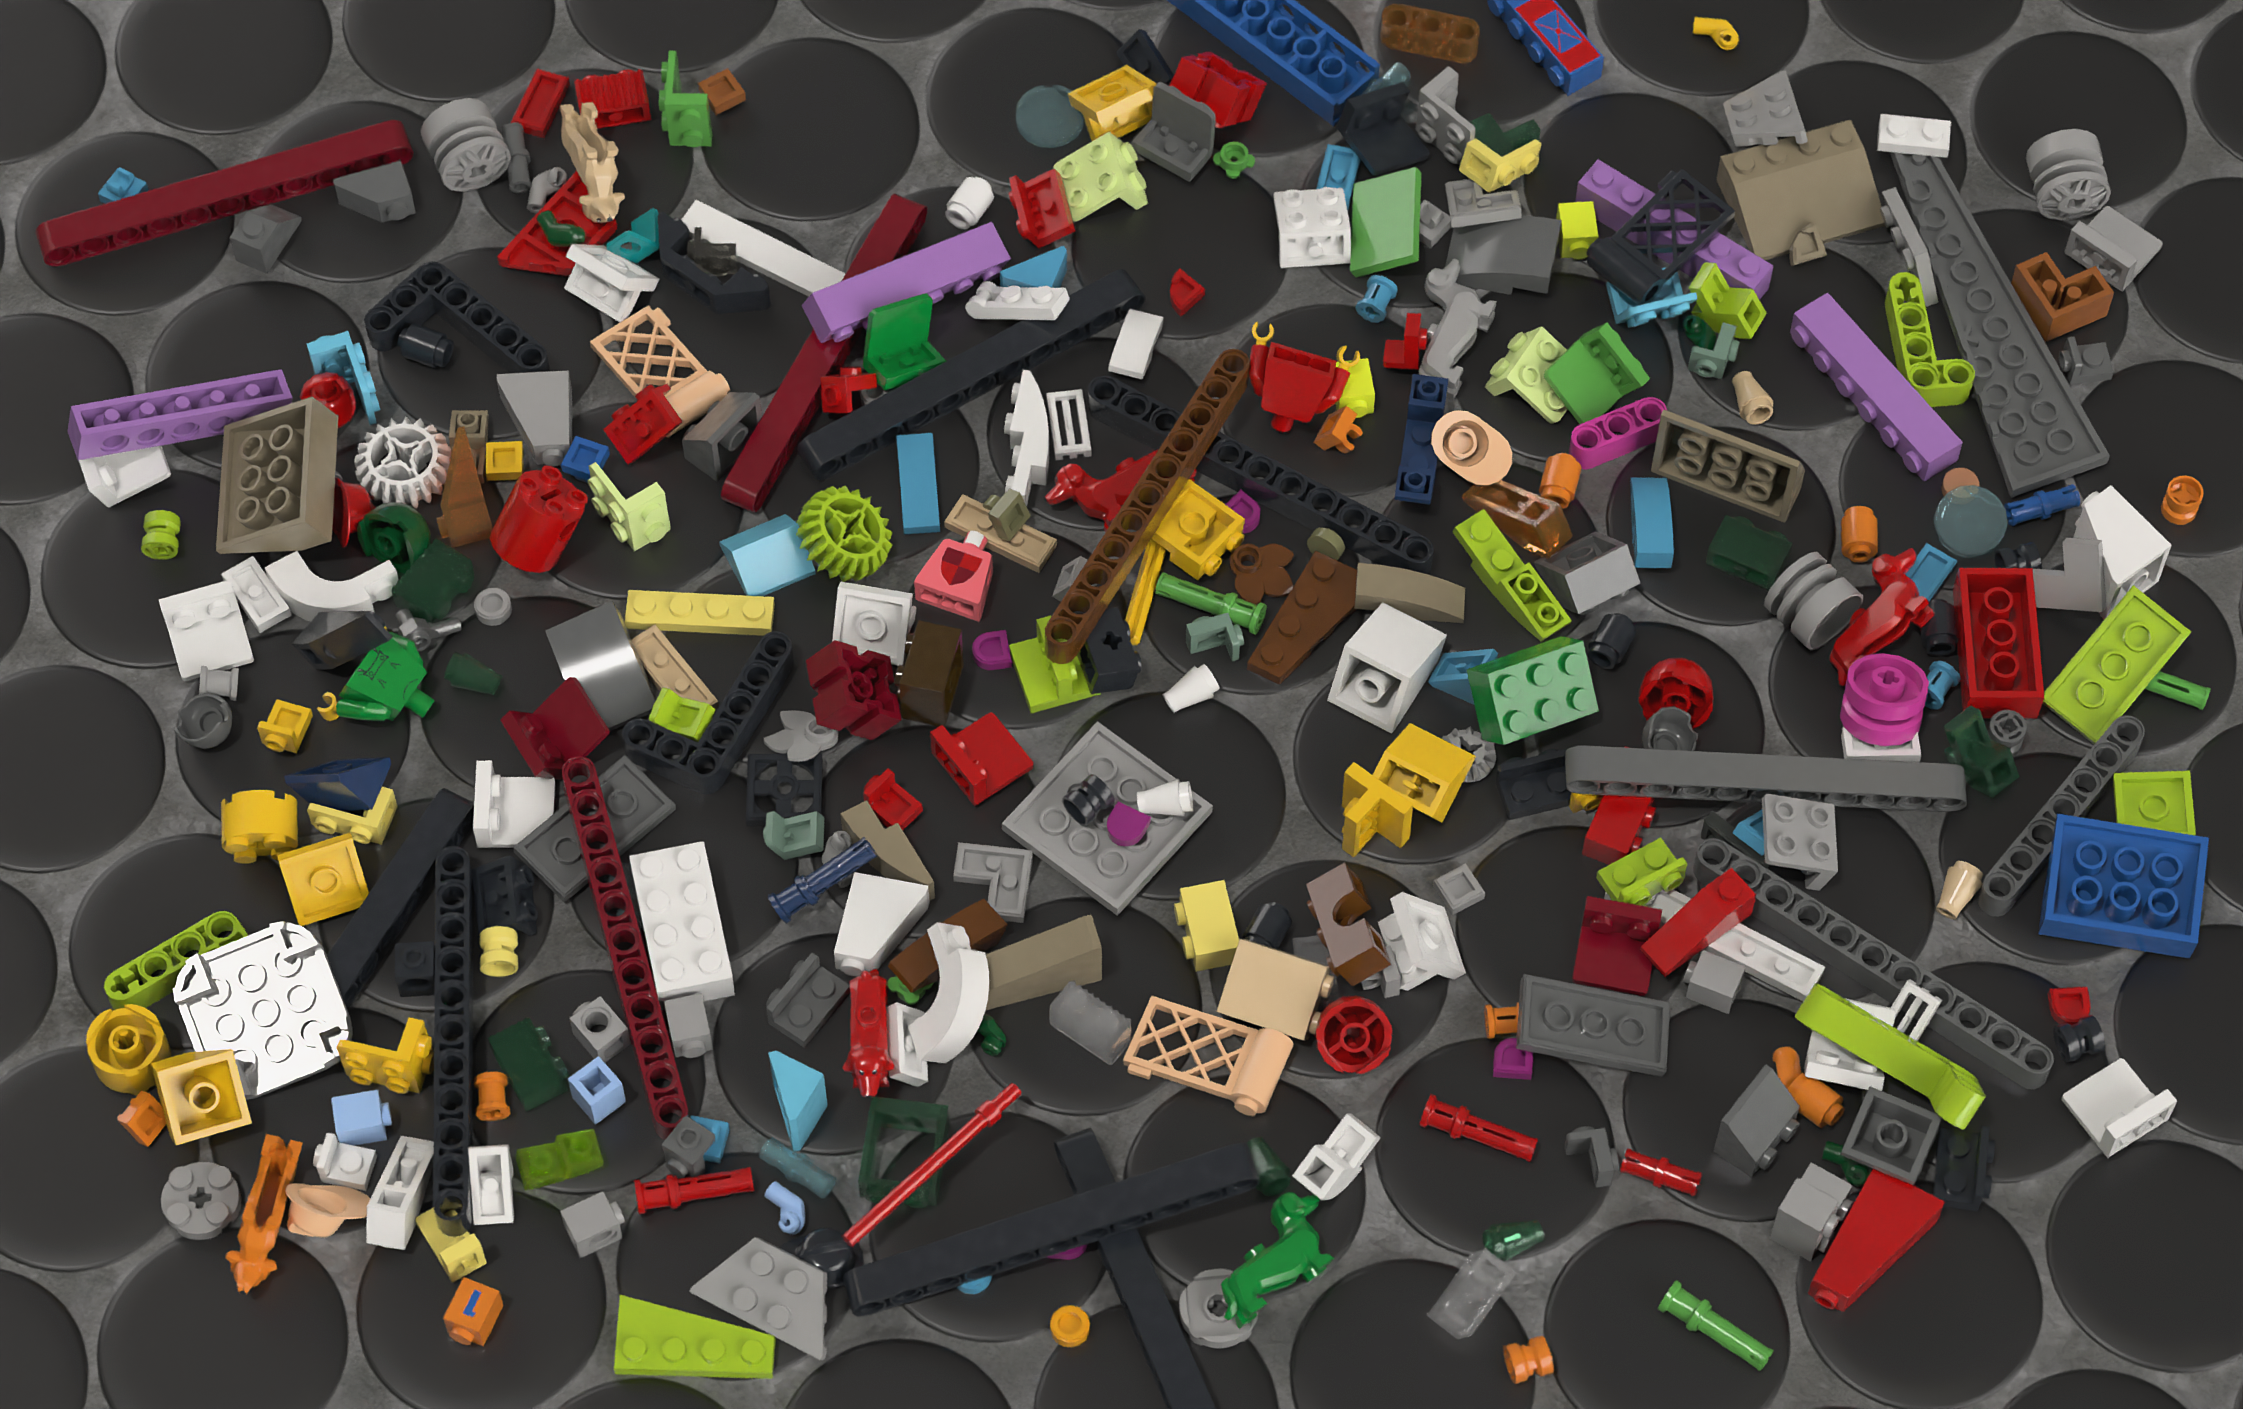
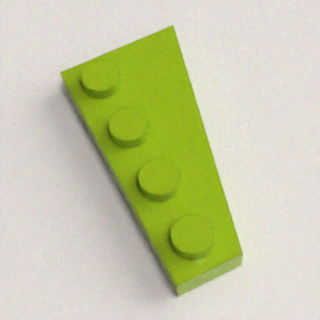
(678, 1343)

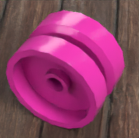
(1884, 699)

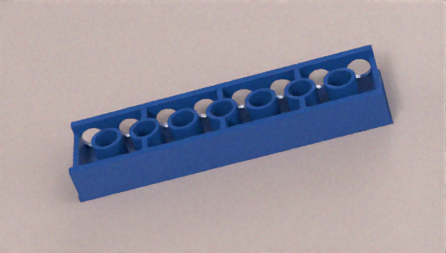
(1288, 49)

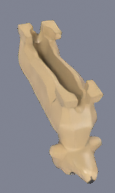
(593, 161)

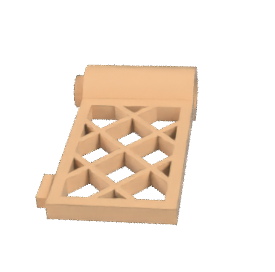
(688, 396)
(1251, 1078)

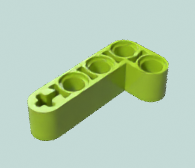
(1917, 339)
(168, 957)

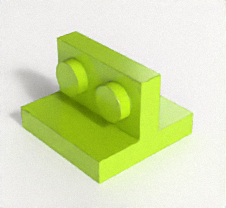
(1046, 682)
(2155, 800)

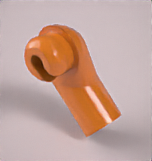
(1787, 1064)

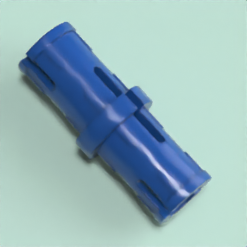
(2042, 504)

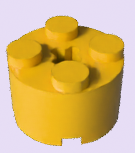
(258, 825)
(124, 1046)

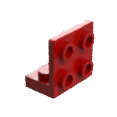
(980, 757)

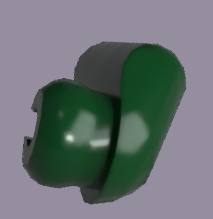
(560, 234)
(993, 1036)
(1854, 1171)

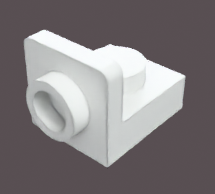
(344, 1163)

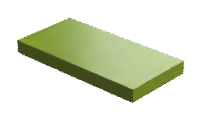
(2115, 665)

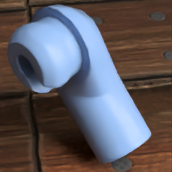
(791, 1208)

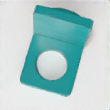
(643, 235)

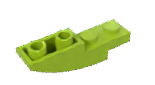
(1509, 579)

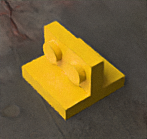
(1115, 102)
(1371, 809)
(324, 879)

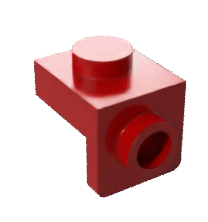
(1406, 352)
(838, 388)
(891, 801)

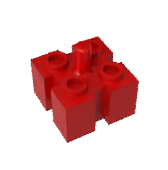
(1220, 86)

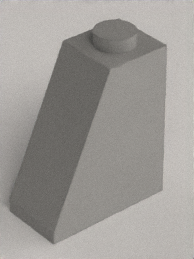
(541, 412)

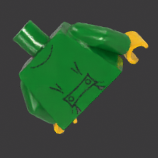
(382, 685)

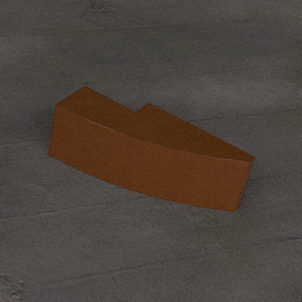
(918, 964)

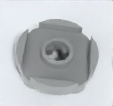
(216, 1214)
(1204, 1326)

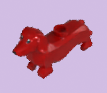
(1100, 497)
(1886, 617)
(869, 1040)

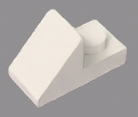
(491, 1184)

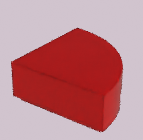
(1184, 292)

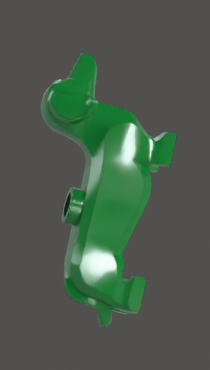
(1278, 1264)

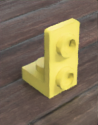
(1494, 171)
(364, 829)
(456, 1254)

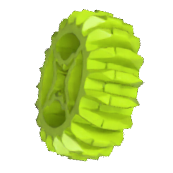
(842, 552)

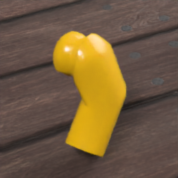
(1718, 30)

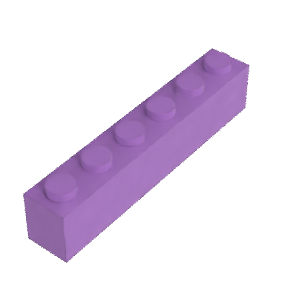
(1620, 198)
(933, 270)
(1875, 387)

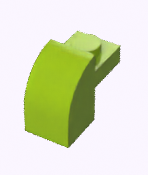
(1723, 304)

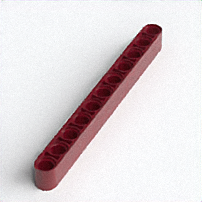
(220, 193)
(801, 388)
(624, 929)

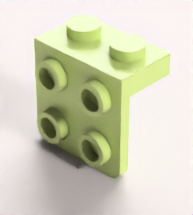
(1100, 175)
(1524, 372)
(633, 520)

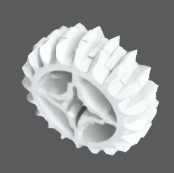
(413, 448)

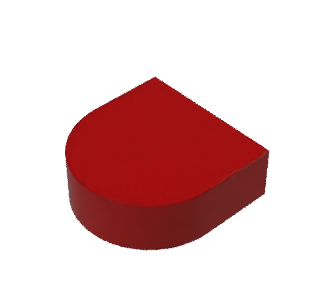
(2069, 1004)

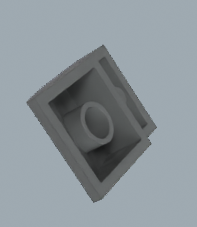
(1506, 254)
(605, 662)

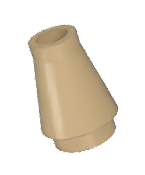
(1752, 399)
(1959, 887)

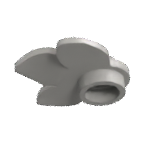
(801, 736)

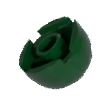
(394, 534)

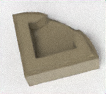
(1807, 245)

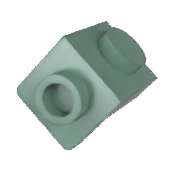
(1713, 363)
(1213, 632)
(794, 835)

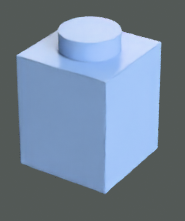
(597, 1090)
(361, 1118)

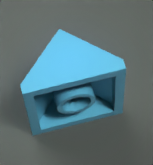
(768, 556)
(800, 1096)

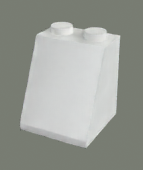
(2131, 546)
(1385, 666)

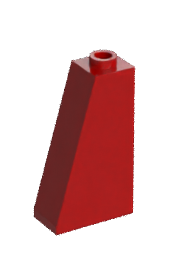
(1875, 1234)

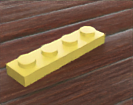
(699, 612)

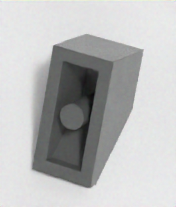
(377, 192)
(263, 236)

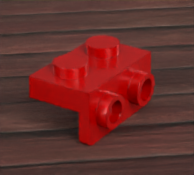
(1041, 208)

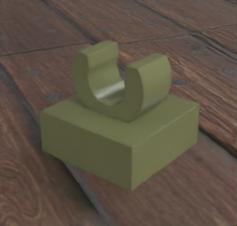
(1007, 513)

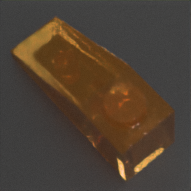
(462, 502)
(1522, 515)

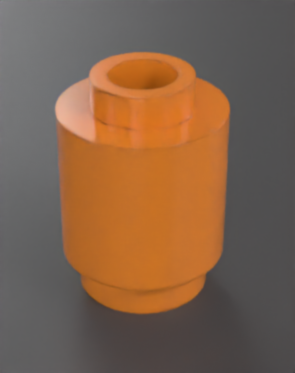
(1560, 479)
(1859, 534)
(1817, 1100)

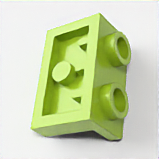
(1643, 874)

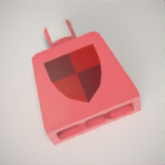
(957, 577)

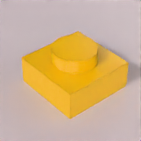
(504, 460)

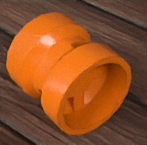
(2182, 500)
(1525, 1360)

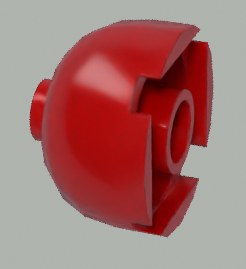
(1677, 684)
(1353, 1034)

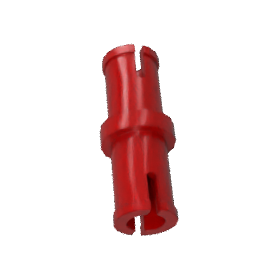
(1661, 1172)

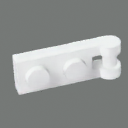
(1017, 302)

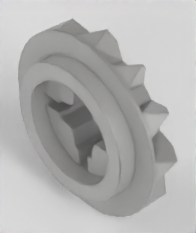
(1484, 752)

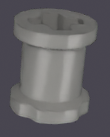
(219, 682)

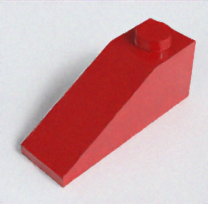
(1700, 922)

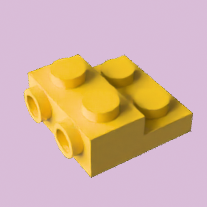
(1199, 531)

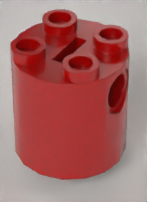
(538, 520)

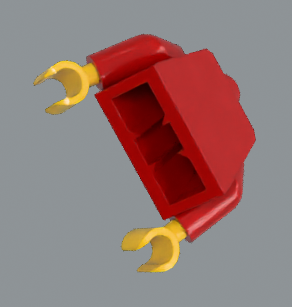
(1295, 381)

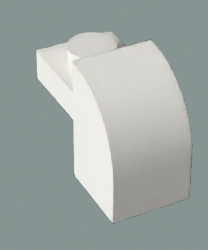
(1337, 1162)

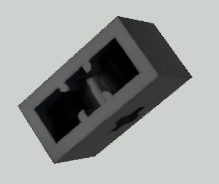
(1109, 656)

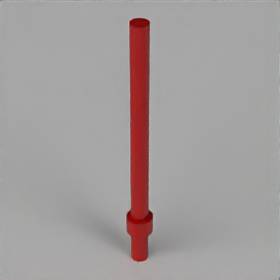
(986, 1115)

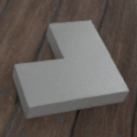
(1471, 207)
(2080, 584)
(1003, 869)

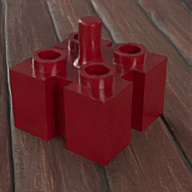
(853, 690)

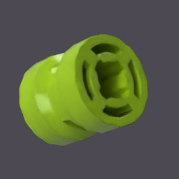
(161, 534)

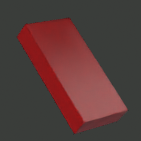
(541, 102)

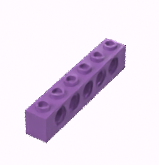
(172, 414)

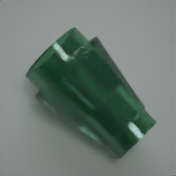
(471, 674)
(1270, 1168)
(1512, 1238)

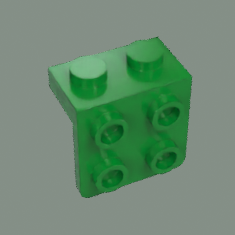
(899, 342)

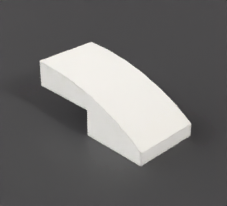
(1135, 344)

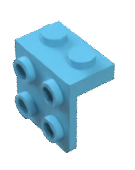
(1668, 303)
(346, 359)

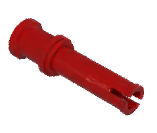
(1460, 1123)
(674, 1191)

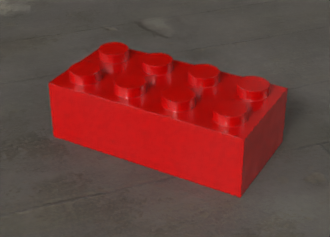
(1998, 641)

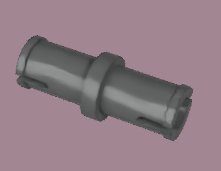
(520, 158)

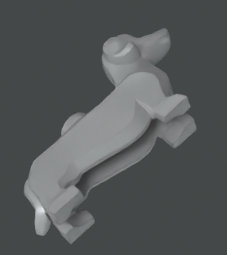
(1458, 326)

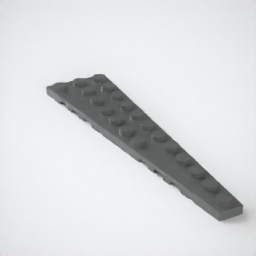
(2019, 388)

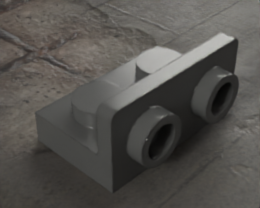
(806, 1000)

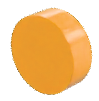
(1069, 1326)

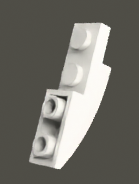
(1027, 436)

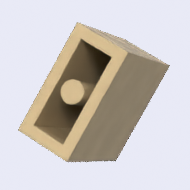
(1275, 989)

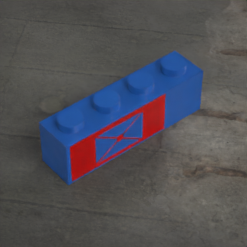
(1552, 41)

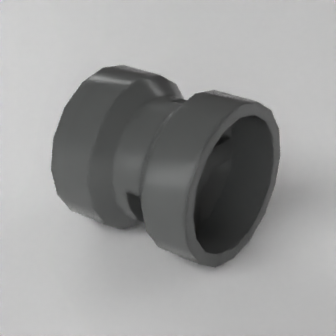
(2008, 729)

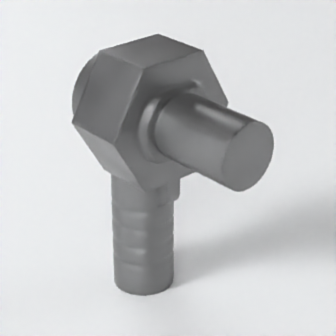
(421, 631)

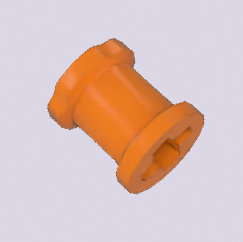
(1500, 1020)
(491, 1096)

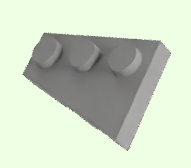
(1908, 239)

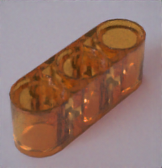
(1429, 33)

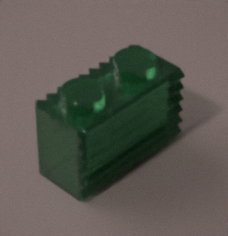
(1749, 551)
(433, 582)
(528, 1063)

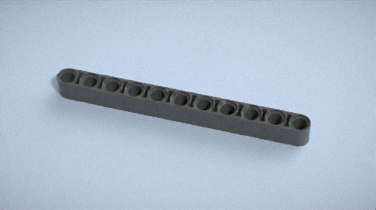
(1752, 776)
(1891, 967)

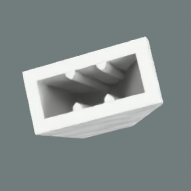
(876, 921)

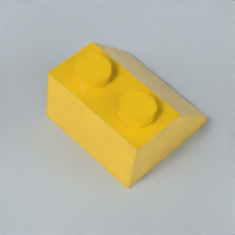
(200, 1094)

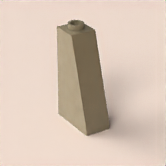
(1045, 963)

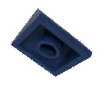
(342, 783)

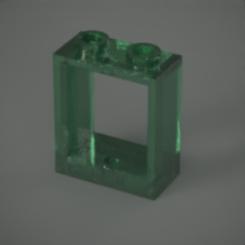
(902, 1116)

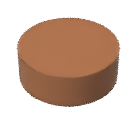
(1958, 477)

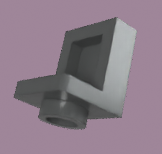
(1595, 1143)
(686, 1148)

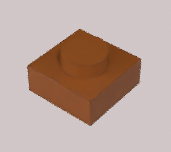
(722, 91)

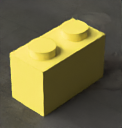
(1208, 925)

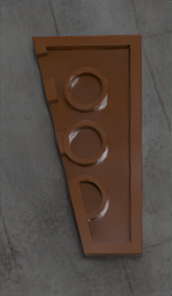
(1308, 615)

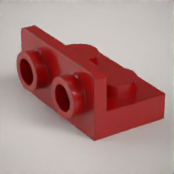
(642, 424)

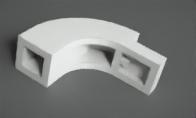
(310, 594)
(960, 997)

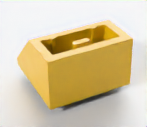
(1424, 770)

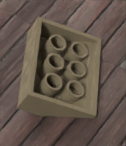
(1795, 184)
(1726, 466)
(278, 480)

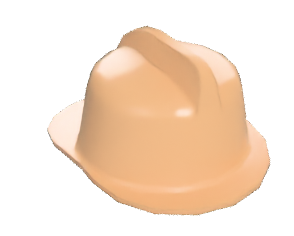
(1471, 448)
(323, 1208)

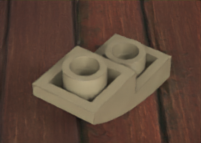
(477, 433)

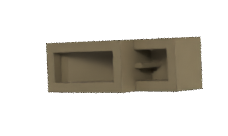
(1409, 592)
(894, 851)

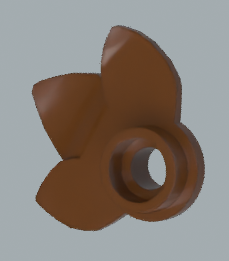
(1266, 574)

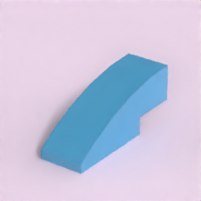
(1651, 523)

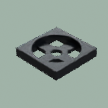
(760, 762)

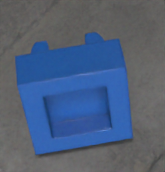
(581, 455)

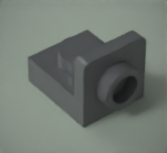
(2085, 362)

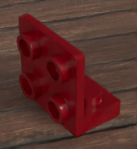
(557, 730)
(1612, 943)

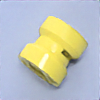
(499, 953)

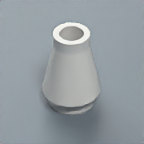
(1192, 688)
(1166, 799)

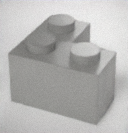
(1811, 1212)

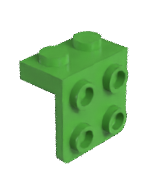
(683, 114)
(1595, 373)

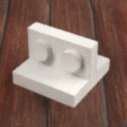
(607, 280)
(874, 619)
(1420, 941)

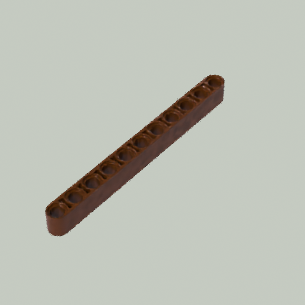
(1142, 517)

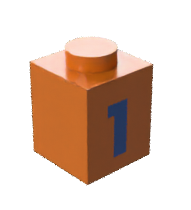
(472, 1312)

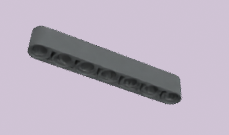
(2065, 800)

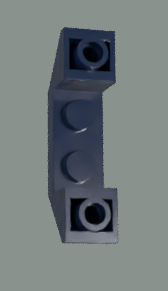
(1418, 458)

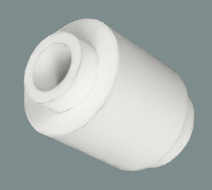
(969, 202)

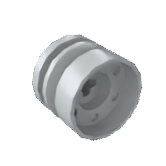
(465, 144)
(2068, 174)
(1813, 600)

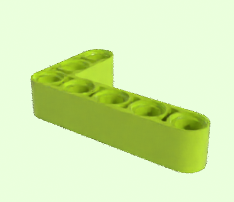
(1950, 1087)

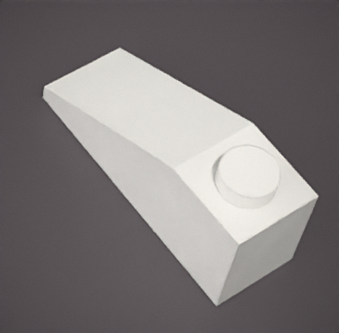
(400, 1194)

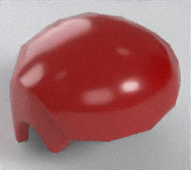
(332, 392)

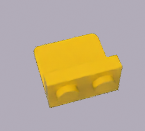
(397, 1070)

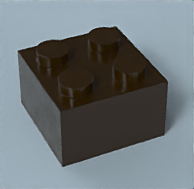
(930, 673)

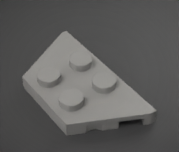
(1765, 113)
(771, 1293)

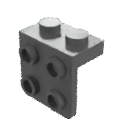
(1178, 134)

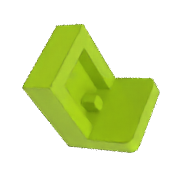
(681, 714)

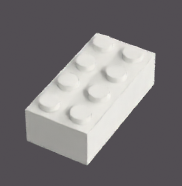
(682, 923)

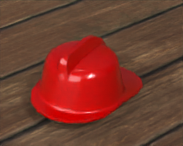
(349, 508)

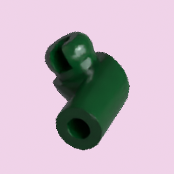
(1699, 332)

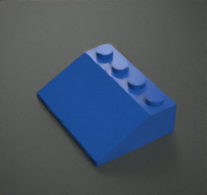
(2124, 886)

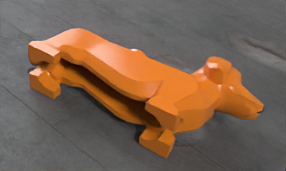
(264, 1213)

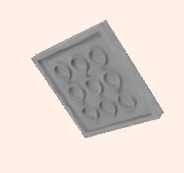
(1087, 854)

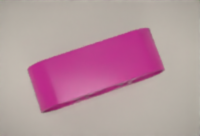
(1607, 445)

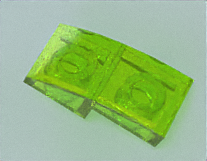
(559, 1161)

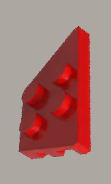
(531, 248)

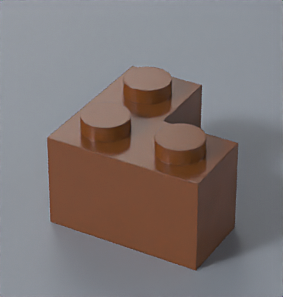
(2060, 303)

